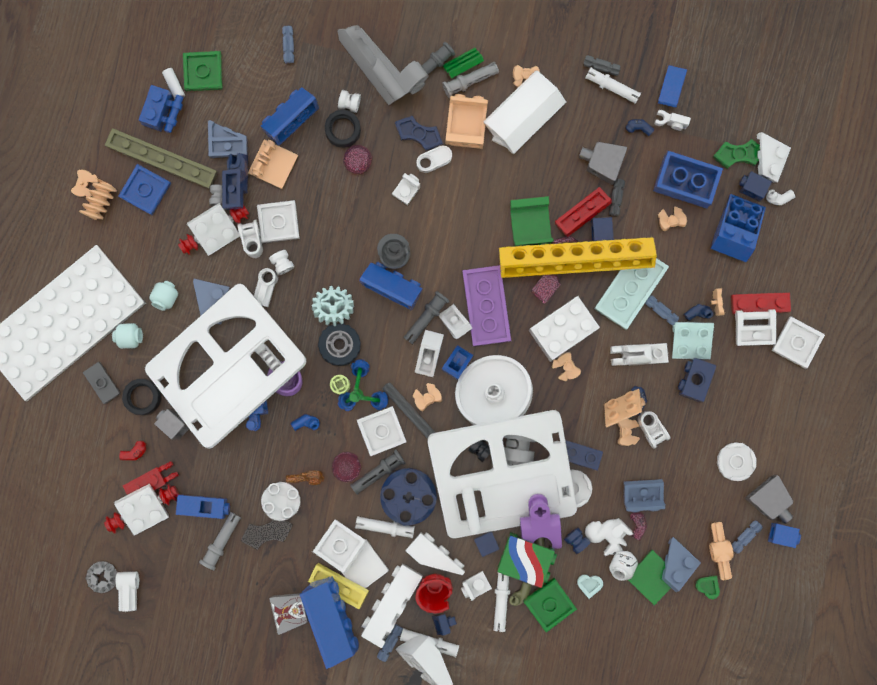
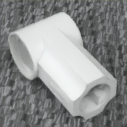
(264, 290)
(127, 584)

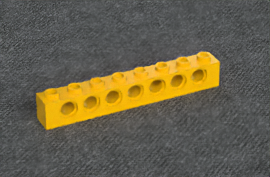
(577, 257)

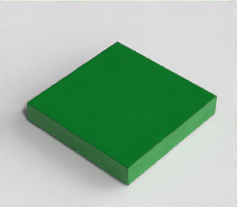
(202, 71)
(648, 577)
(549, 605)

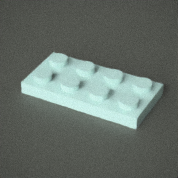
(629, 293)

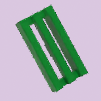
(463, 63)

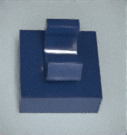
(443, 623)

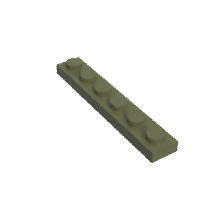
(161, 158)

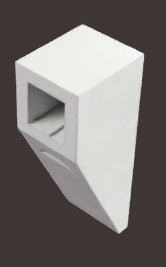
(431, 555)

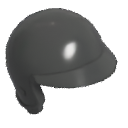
(393, 251)

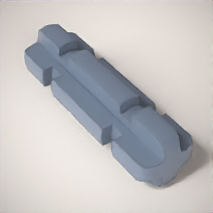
(288, 46)
(661, 310)
(746, 536)
(390, 643)

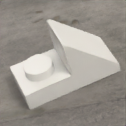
(455, 322)

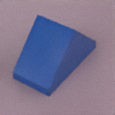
(457, 362)

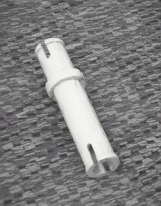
(612, 85)
(385, 527)
(501, 602)
(442, 646)

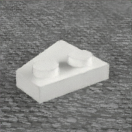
(771, 157)

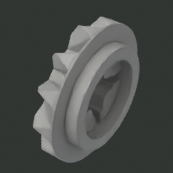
(109, 574)

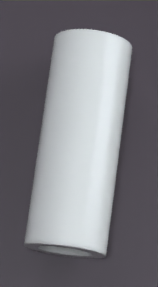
(173, 82)

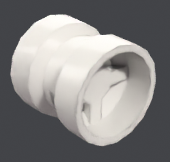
(349, 101)
(281, 262)

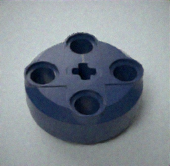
(408, 496)

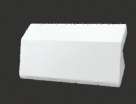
(525, 111)

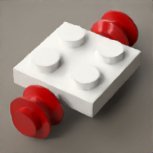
(213, 229)
(141, 509)

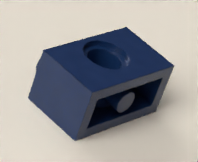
(704, 371)
(583, 455)

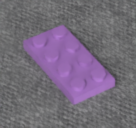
(486, 306)

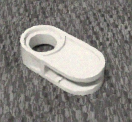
(438, 156)

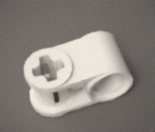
(251, 235)
(653, 430)

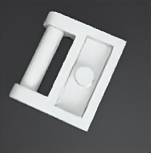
(755, 333)

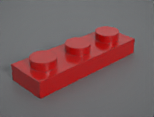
(583, 212)
(761, 302)

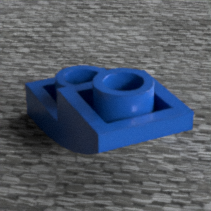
(672, 86)

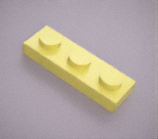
(348, 590)

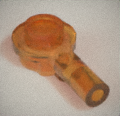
(313, 477)

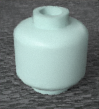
(163, 295)
(127, 336)

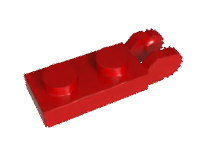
(152, 477)

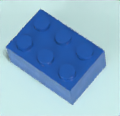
(687, 179)

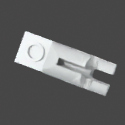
(640, 354)

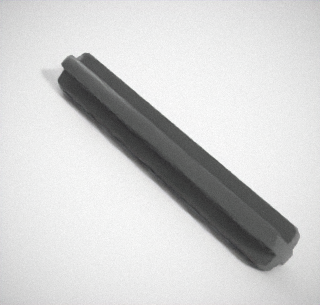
(408, 410)

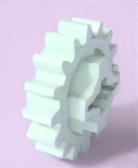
(332, 305)

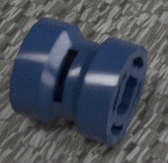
(577, 540)

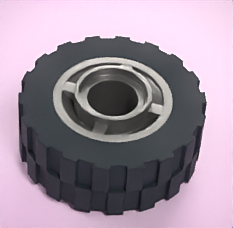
(339, 332)

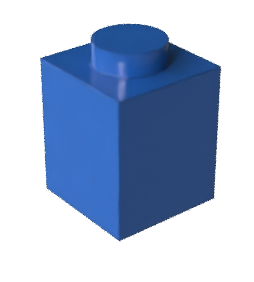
(784, 535)

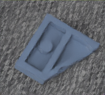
(224, 141)
(208, 294)
(678, 565)

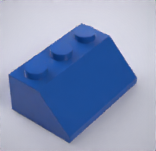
(290, 116)
(391, 285)

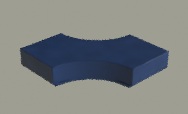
(425, 136)

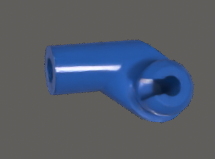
(307, 421)

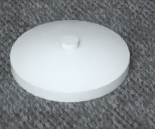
(493, 390)

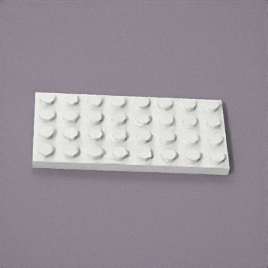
(64, 322)

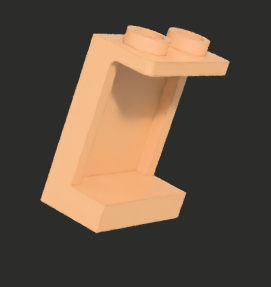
(466, 121)

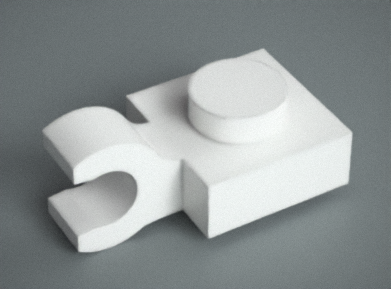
(677, 121)

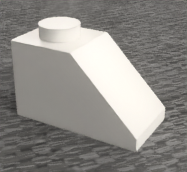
(429, 353)

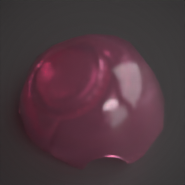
(357, 159)
(346, 466)

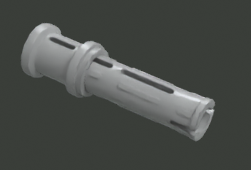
(462, 83)
(216, 549)

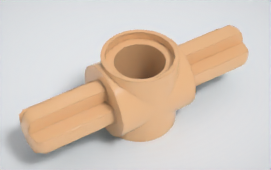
(721, 551)

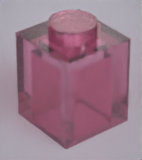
(546, 287)

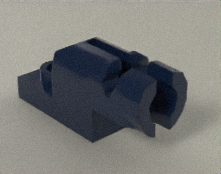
(235, 182)

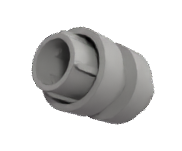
(518, 450)

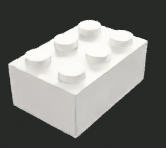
(564, 328)

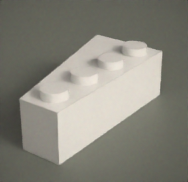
(391, 605)

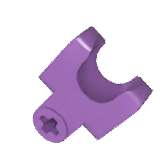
(541, 522)

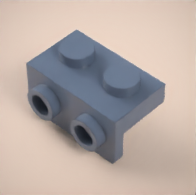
(644, 495)

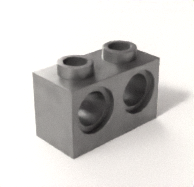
(171, 424)

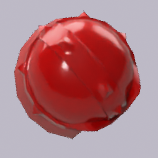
(433, 592)

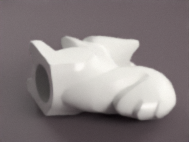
(612, 531)

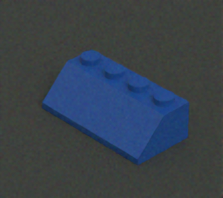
(329, 621)

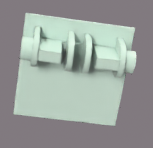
(692, 340)

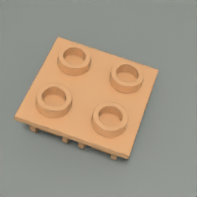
(273, 164)
(623, 407)

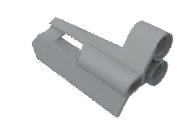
(379, 69)

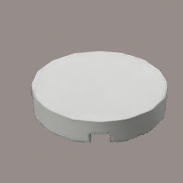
(736, 461)
(581, 486)

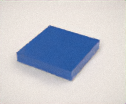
(144, 189)

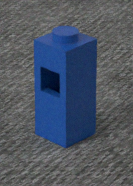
(202, 506)

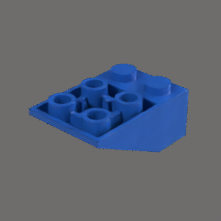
(738, 228)

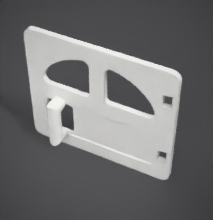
(234, 382)
(504, 487)

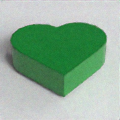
(708, 586)

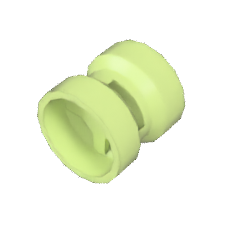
(340, 387)

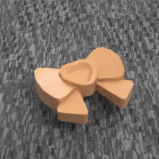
(522, 73)
(82, 183)
(677, 219)
(718, 301)
(571, 370)
(429, 398)
(626, 438)

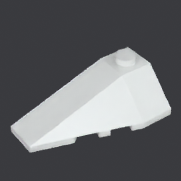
(426, 658)

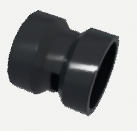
(481, 449)

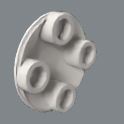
(280, 501)

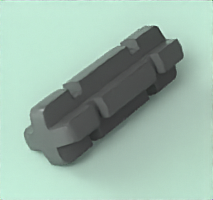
(601, 65)
(617, 197)

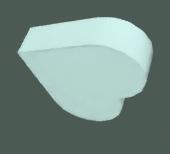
(589, 585)

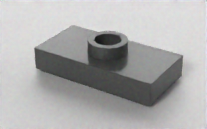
(101, 383)

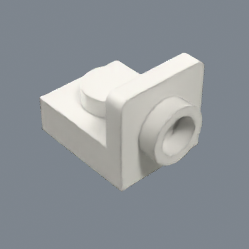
(407, 188)
(475, 585)

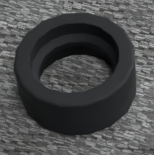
(346, 142)
(126, 397)

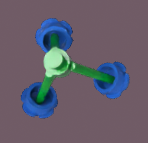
(348, 400)

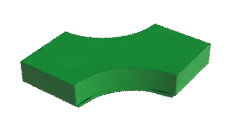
(731, 154)

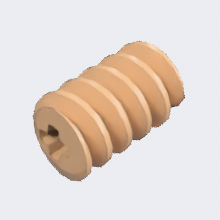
(98, 200)

